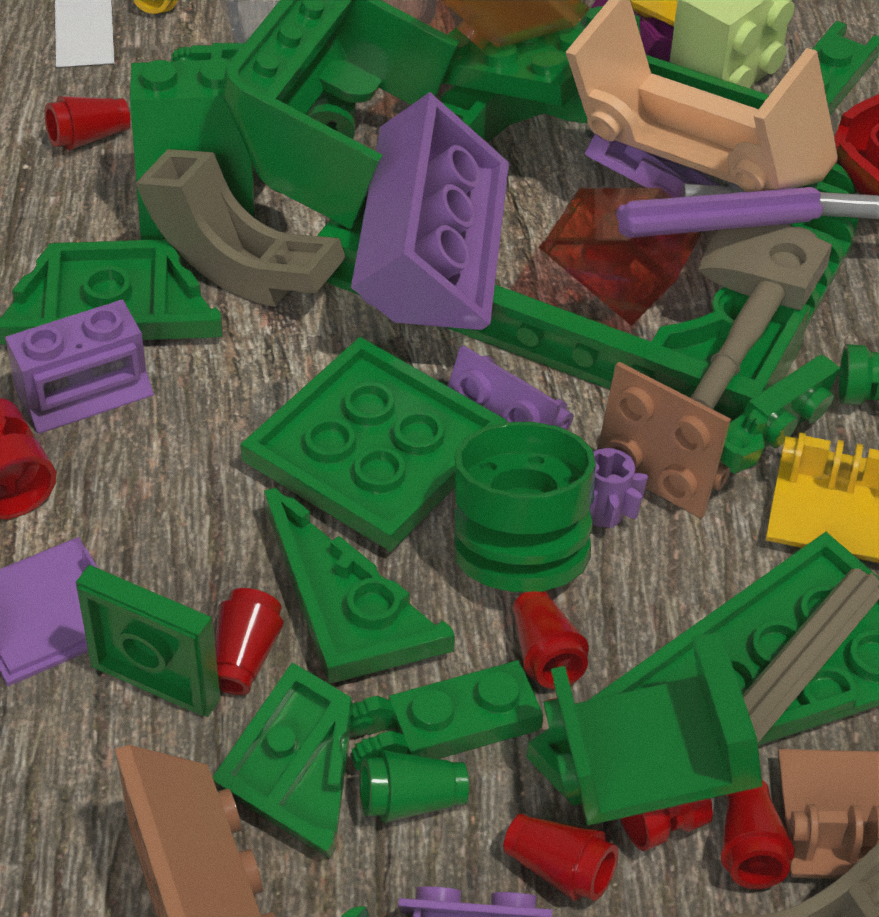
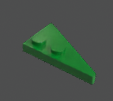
(350, 609)

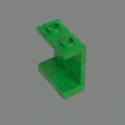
(657, 741)

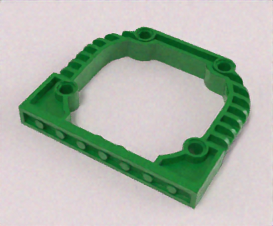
(590, 349)

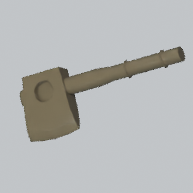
(771, 267)

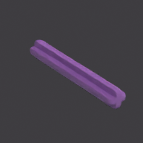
(718, 212)

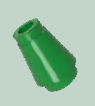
(410, 785)

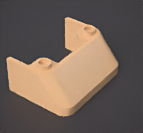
(759, 149)

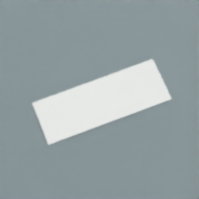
(83, 32)

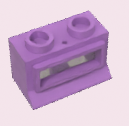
(79, 366)

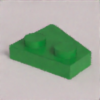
(294, 759)

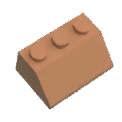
(186, 837)

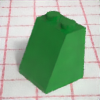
(184, 109)

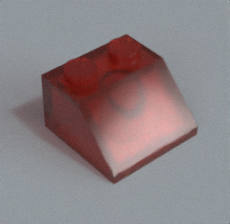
(616, 269)

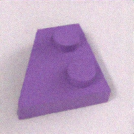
(645, 167)

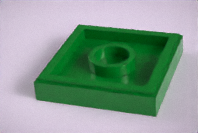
(149, 641)

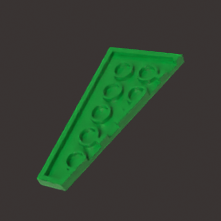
(754, 631)

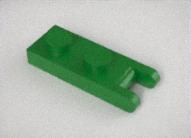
(843, 62)

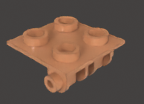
(667, 438)
(829, 808)

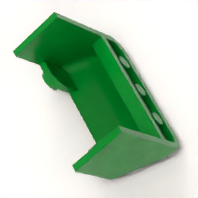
(336, 49)

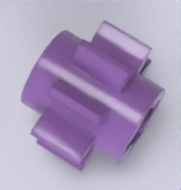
(616, 489)

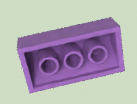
(432, 221)

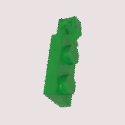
(778, 412)

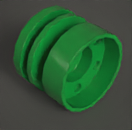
(523, 506)

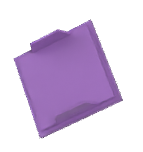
(41, 611)

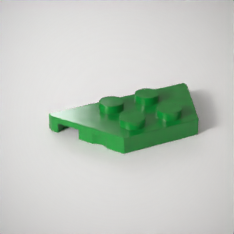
(92, 274)

